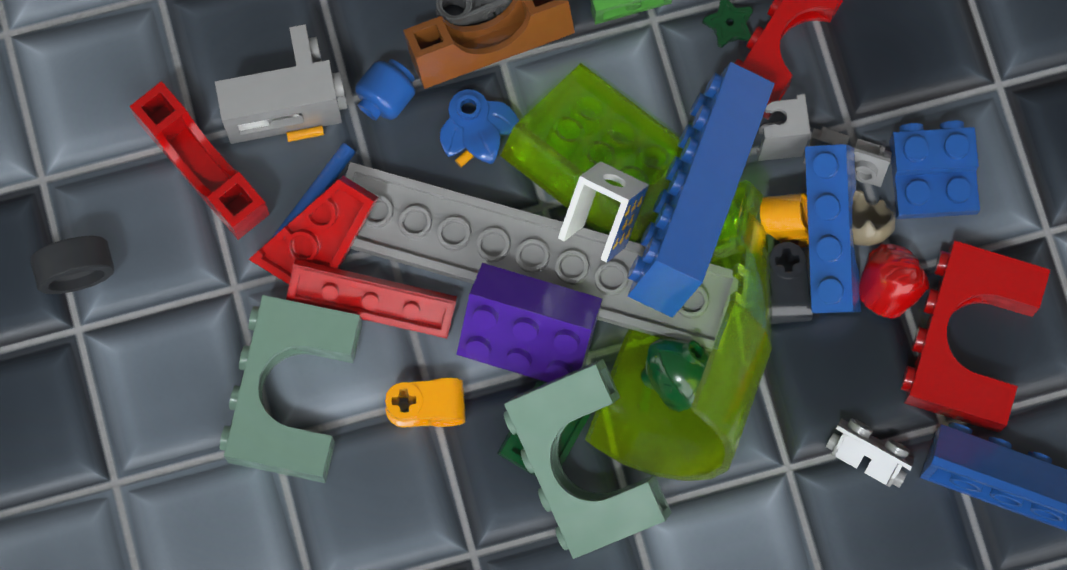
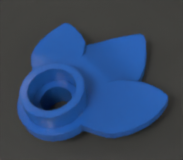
(479, 130)

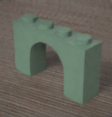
(282, 331)
(583, 517)

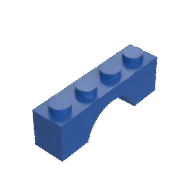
(830, 232)

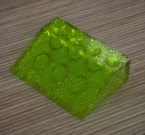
(588, 124)

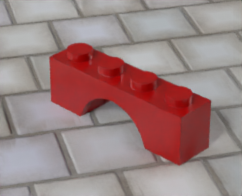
(765, 51)
(199, 161)

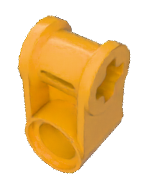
(786, 218)
(431, 403)

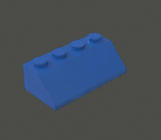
(998, 474)

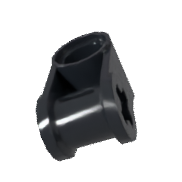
(789, 290)

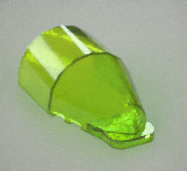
(705, 437)

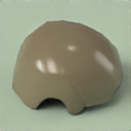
(871, 222)

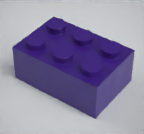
(527, 324)

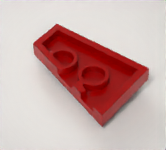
(320, 232)

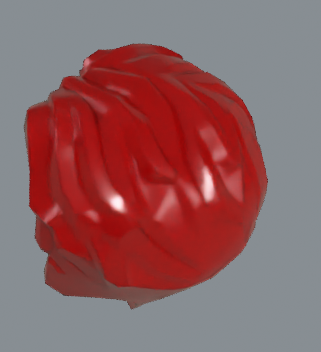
(892, 280)

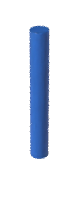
(322, 182)

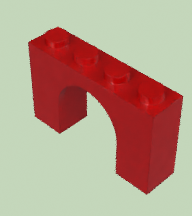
(938, 379)

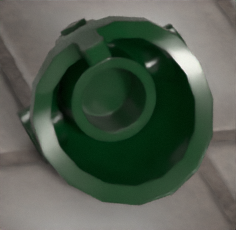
(675, 371)

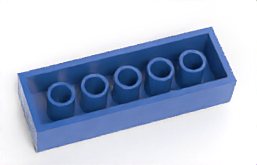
(699, 190)

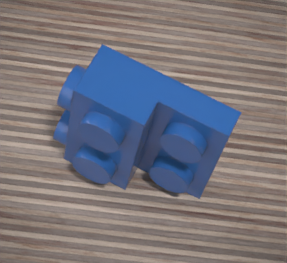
(934, 170)

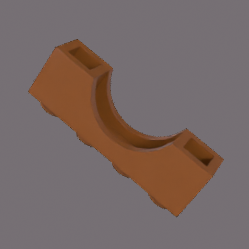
(449, 50)

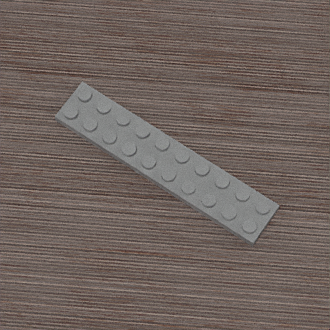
(459, 232)

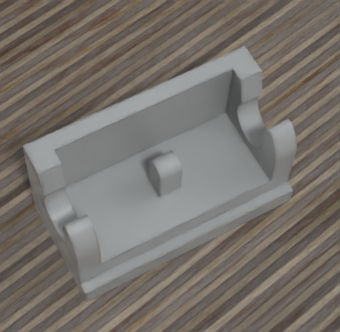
(787, 136)

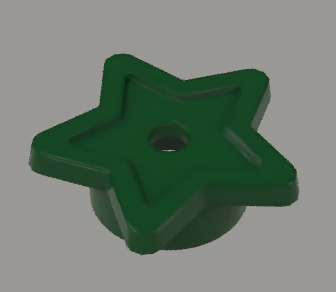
(726, 33)

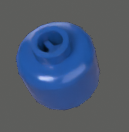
(385, 90)

